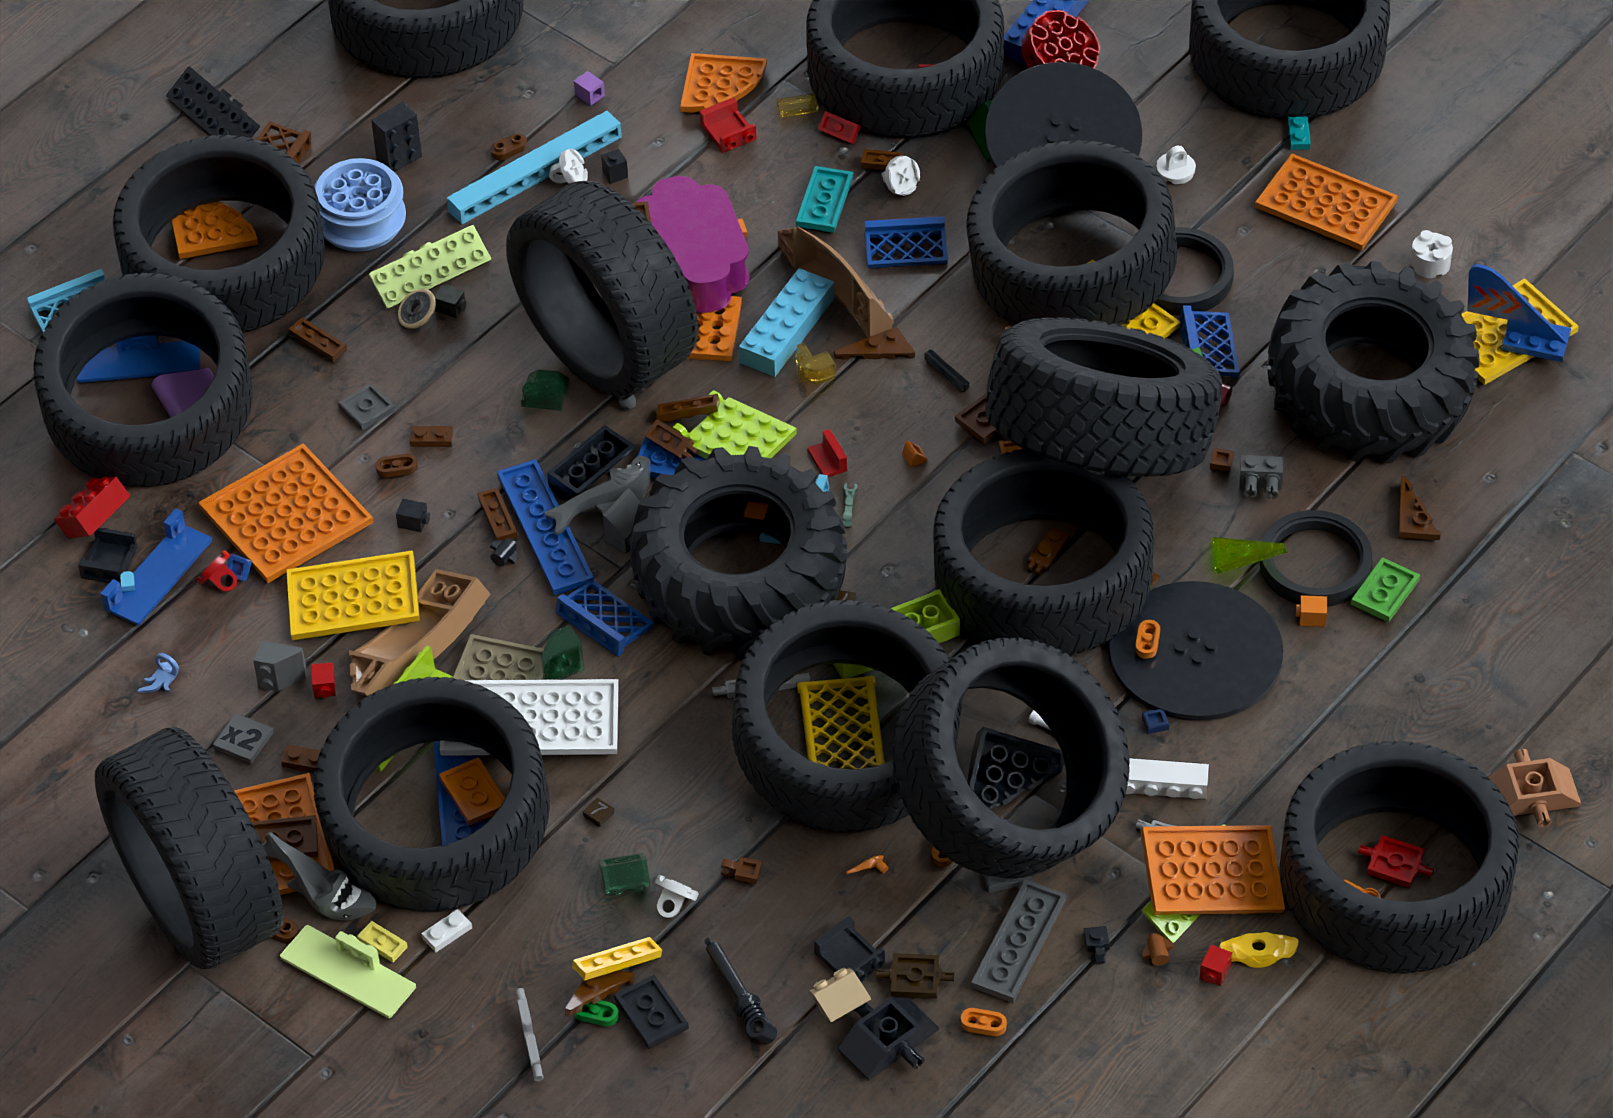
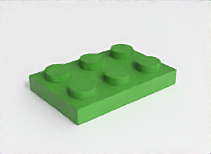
(1385, 589)

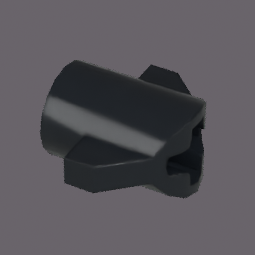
(504, 551)

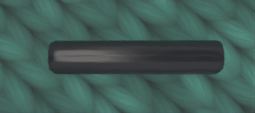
(946, 370)

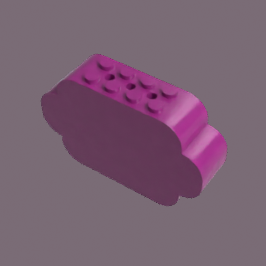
(702, 237)

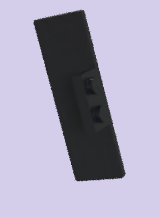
(211, 107)

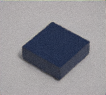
(1155, 721)

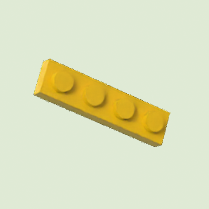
(617, 958)

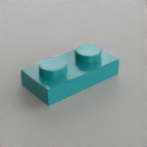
(1299, 133)

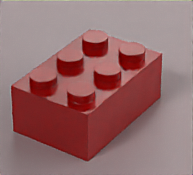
(91, 507)

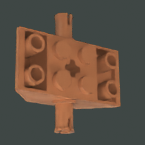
(1536, 787)

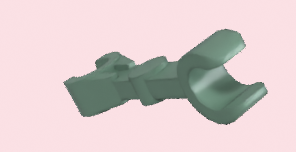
(850, 495)

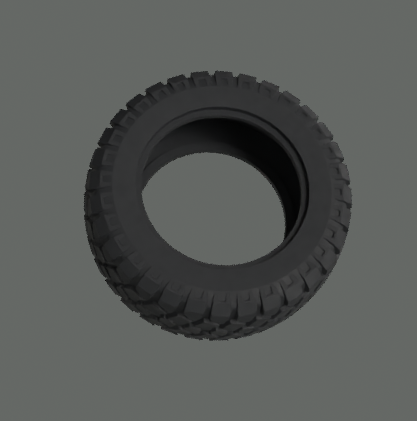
(1103, 397)

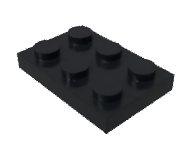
(651, 1011)

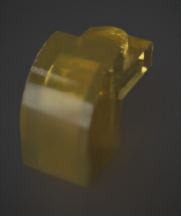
(814, 368)

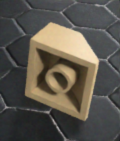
(839, 994)

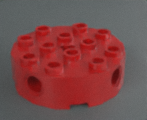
(1059, 38)

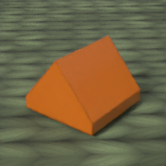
(913, 454)

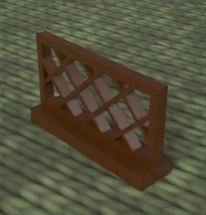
(297, 148)

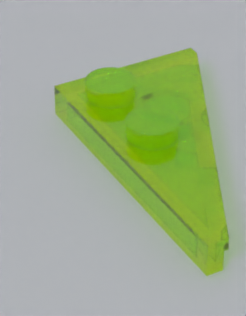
(1237, 553)

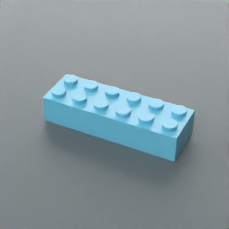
(786, 322)

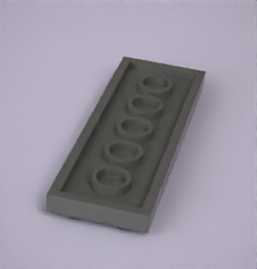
(1019, 941)

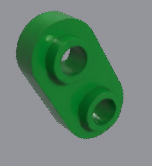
(597, 1012)

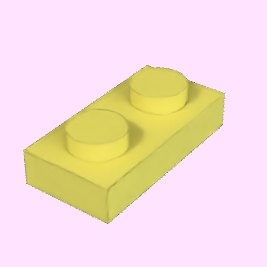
(383, 941)

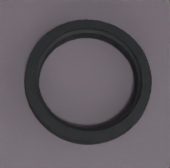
(1215, 295)
(1323, 521)

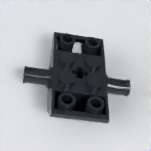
(886, 1036)

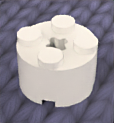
(1431, 254)

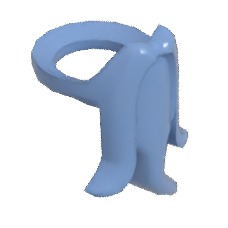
(163, 675)

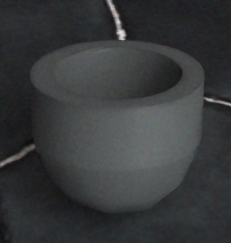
(627, 402)

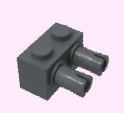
(1261, 473)

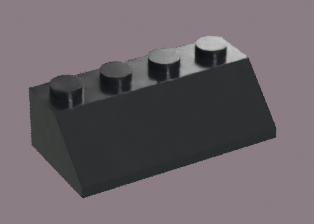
(588, 462)

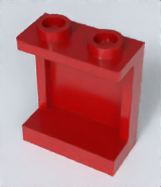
(727, 125)

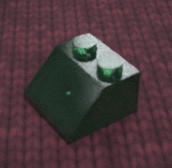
(562, 655)
(625, 873)

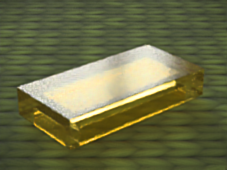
(797, 105)

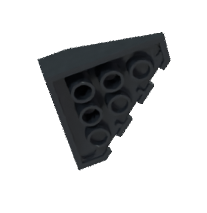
(1008, 766)

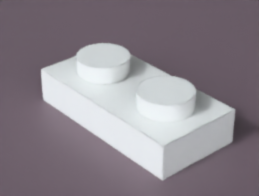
(446, 930)

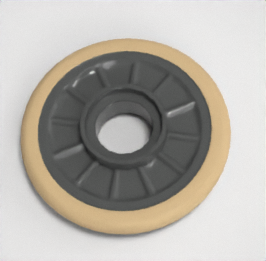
(427, 306)

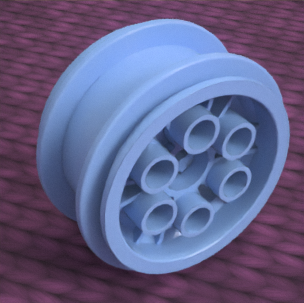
(360, 204)

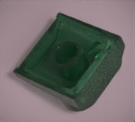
(545, 390)

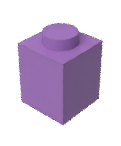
(589, 88)

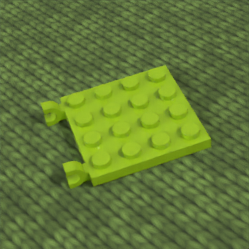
(736, 428)

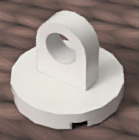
(570, 166)
(1176, 166)
(901, 175)
(673, 891)

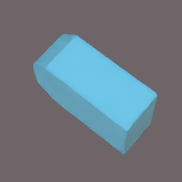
(127, 581)

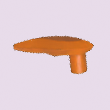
(875, 861)

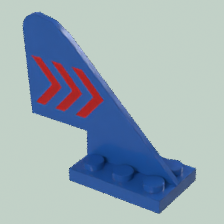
(1526, 328)

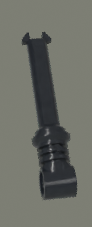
(747, 1004)

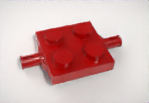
(1395, 861)

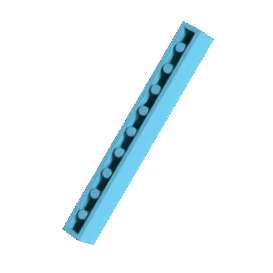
(531, 167)

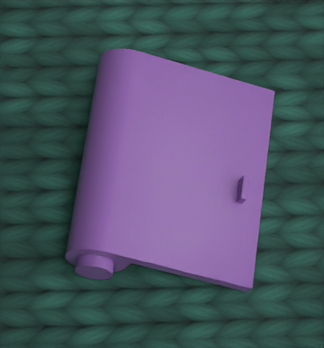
(181, 389)

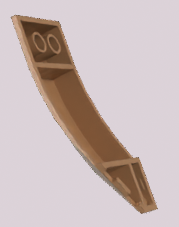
(819, 258)
(445, 609)

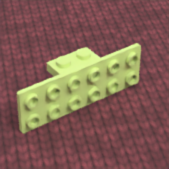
(430, 266)
(349, 968)

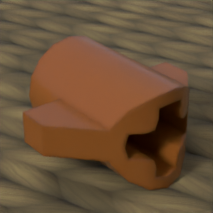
(1157, 949)

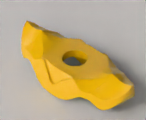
(1275, 948)

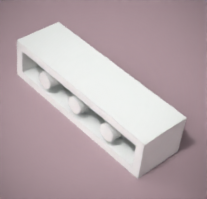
(1168, 778)

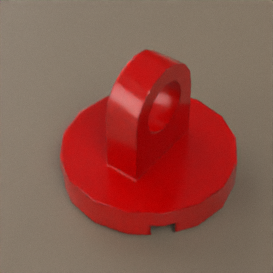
(216, 571)

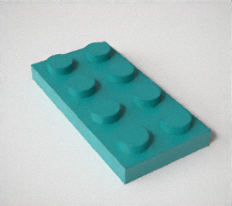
(824, 199)

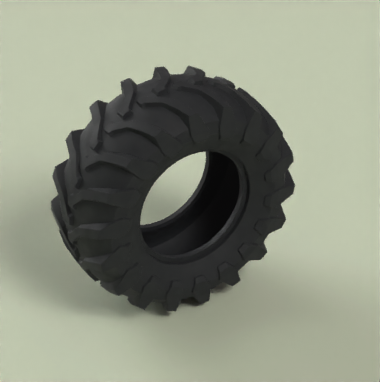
(1362, 412)
(712, 499)

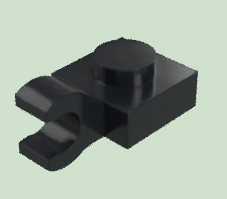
(1098, 941)

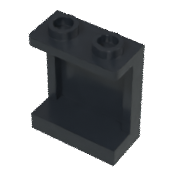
(108, 556)
(847, 949)

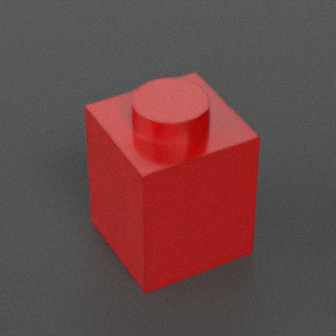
(323, 680)
(1215, 965)

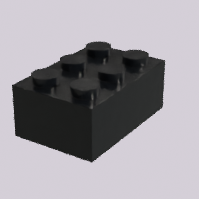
(396, 137)

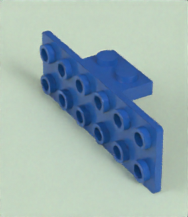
(141, 358)

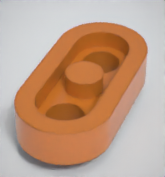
(1147, 643)
(983, 1022)

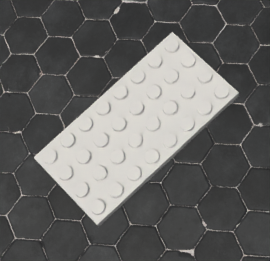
(563, 714)

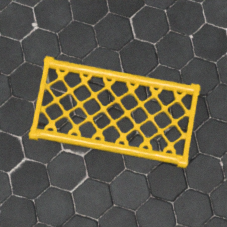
(871, 726)

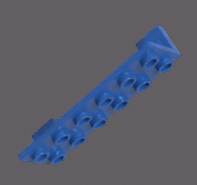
(157, 572)

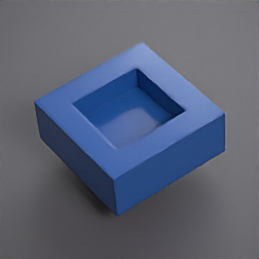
(239, 566)

